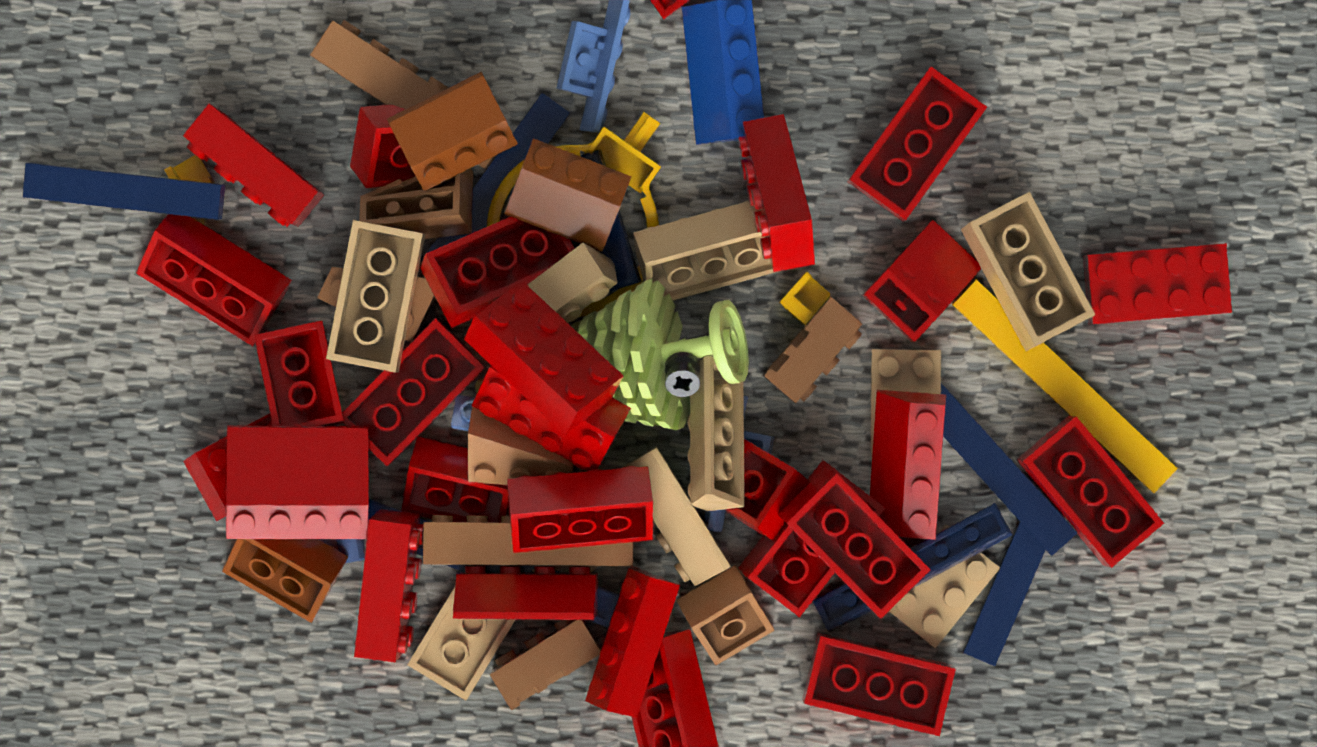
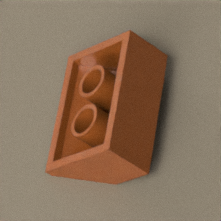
(452, 131)
(567, 195)
(287, 571)

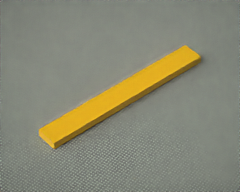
(1067, 389)

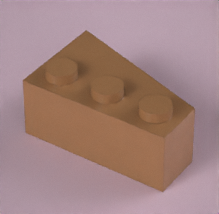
(434, 212)
(813, 351)
(502, 454)

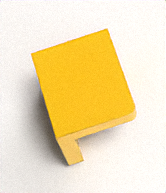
(191, 170)
(805, 298)

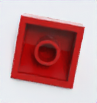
(376, 152)
(767, 490)

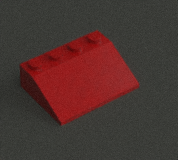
(297, 482)

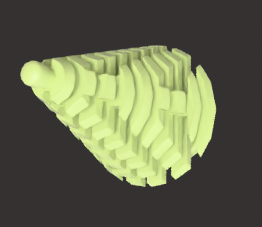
(641, 334)

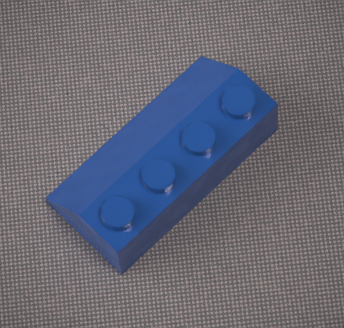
(722, 68)

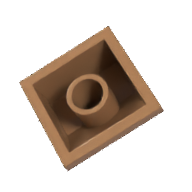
(725, 615)

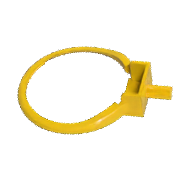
(620, 155)

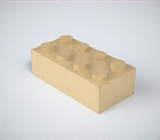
(1027, 271)
(375, 296)

